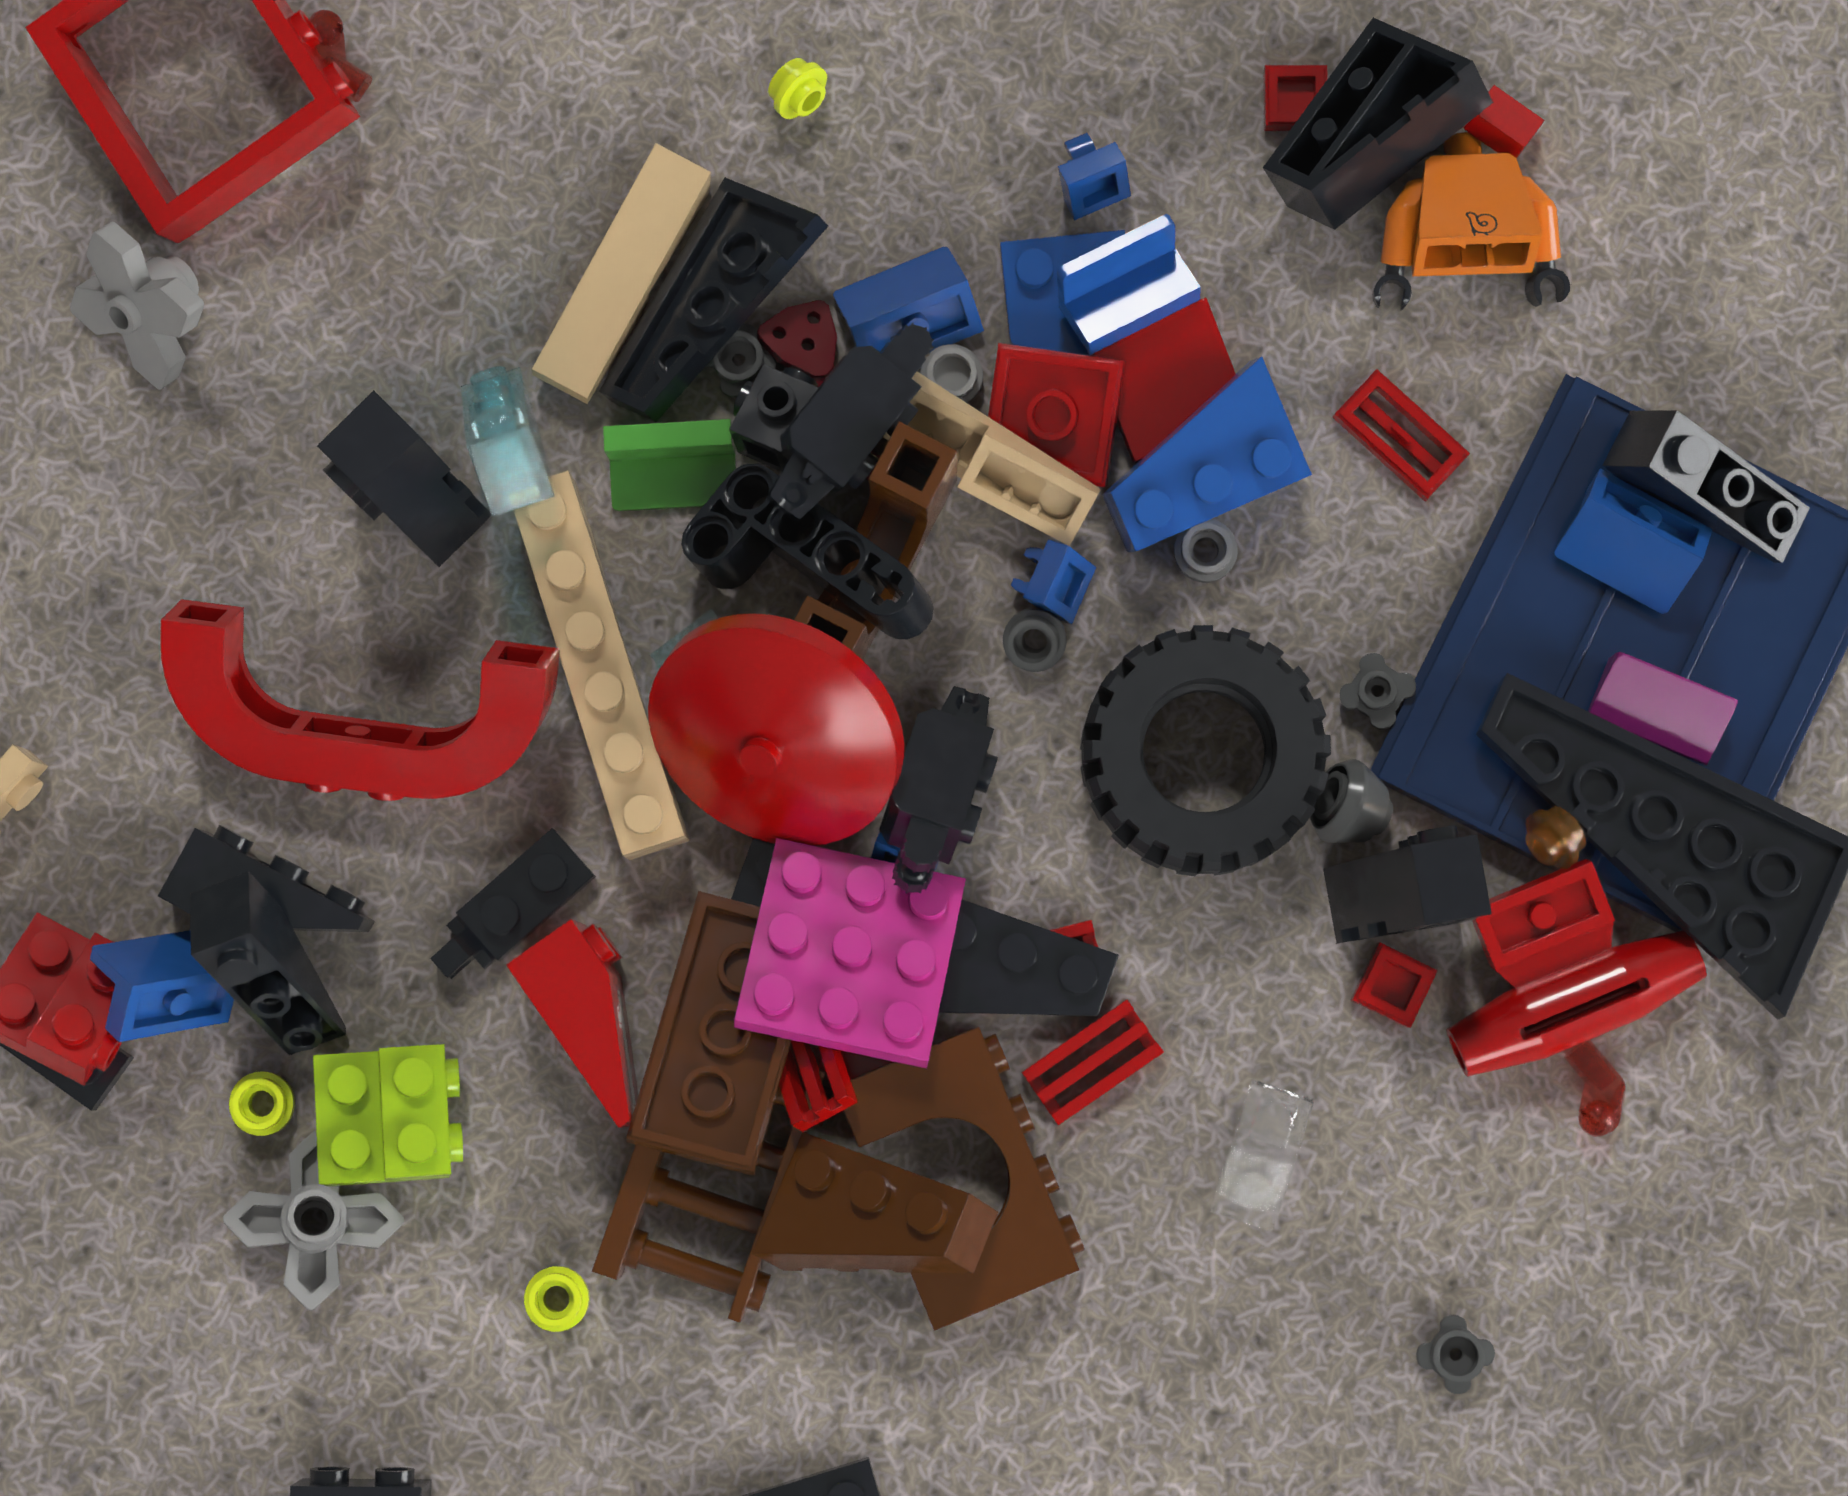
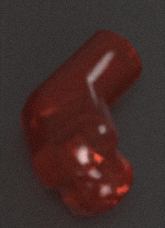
(333, 49)
(1602, 1090)

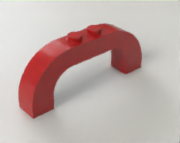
(334, 752)

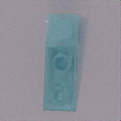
(505, 440)

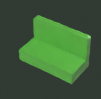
(668, 463)

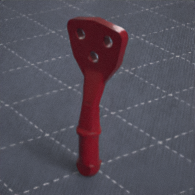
(797, 331)

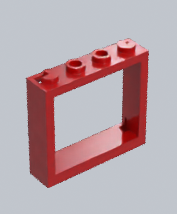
(240, 176)

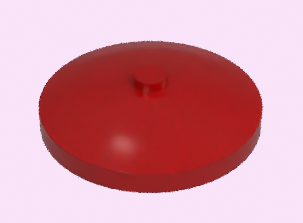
(776, 729)

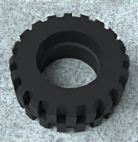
(1266, 689)

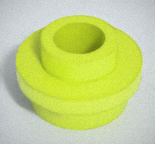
(798, 88)
(241, 1103)
(536, 1303)

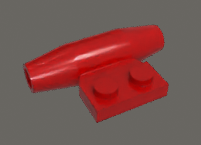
(1564, 973)

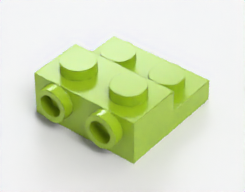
(386, 1115)

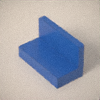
(1125, 285)
(920, 291)
(1634, 542)
(159, 987)

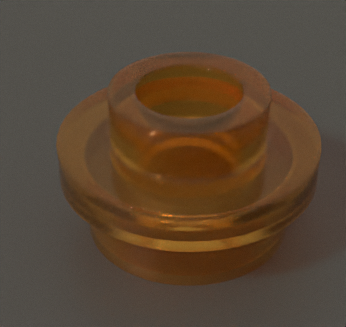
(1554, 837)

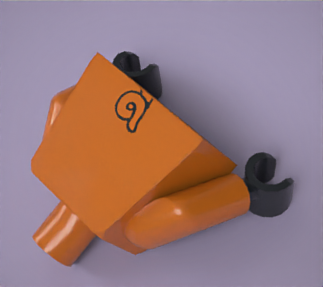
(1472, 219)

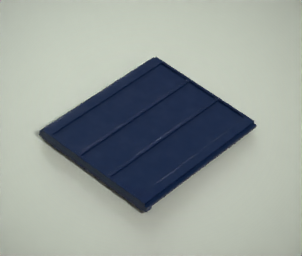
(1737, 627)

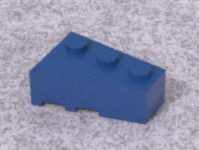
(1211, 463)

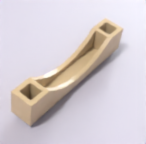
(600, 671)

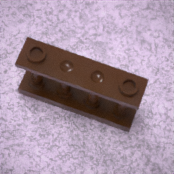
(650, 1184)

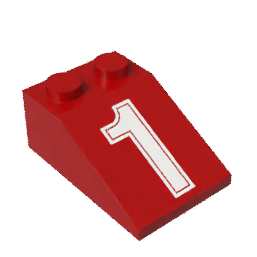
(584, 1005)

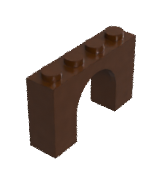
(903, 505)
(1027, 1238)

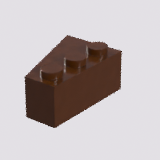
(868, 1214)

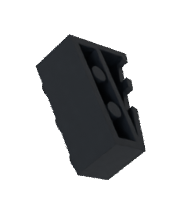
(1373, 122)
(397, 473)
(1420, 886)

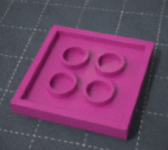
(849, 955)

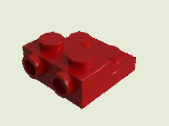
(57, 1001)

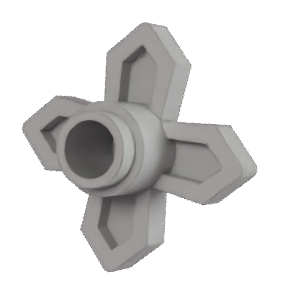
(141, 301)
(312, 1257)

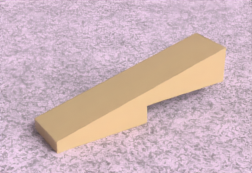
(623, 273)
(1003, 466)

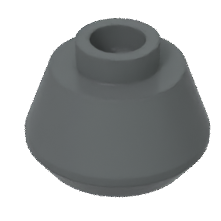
(1352, 804)

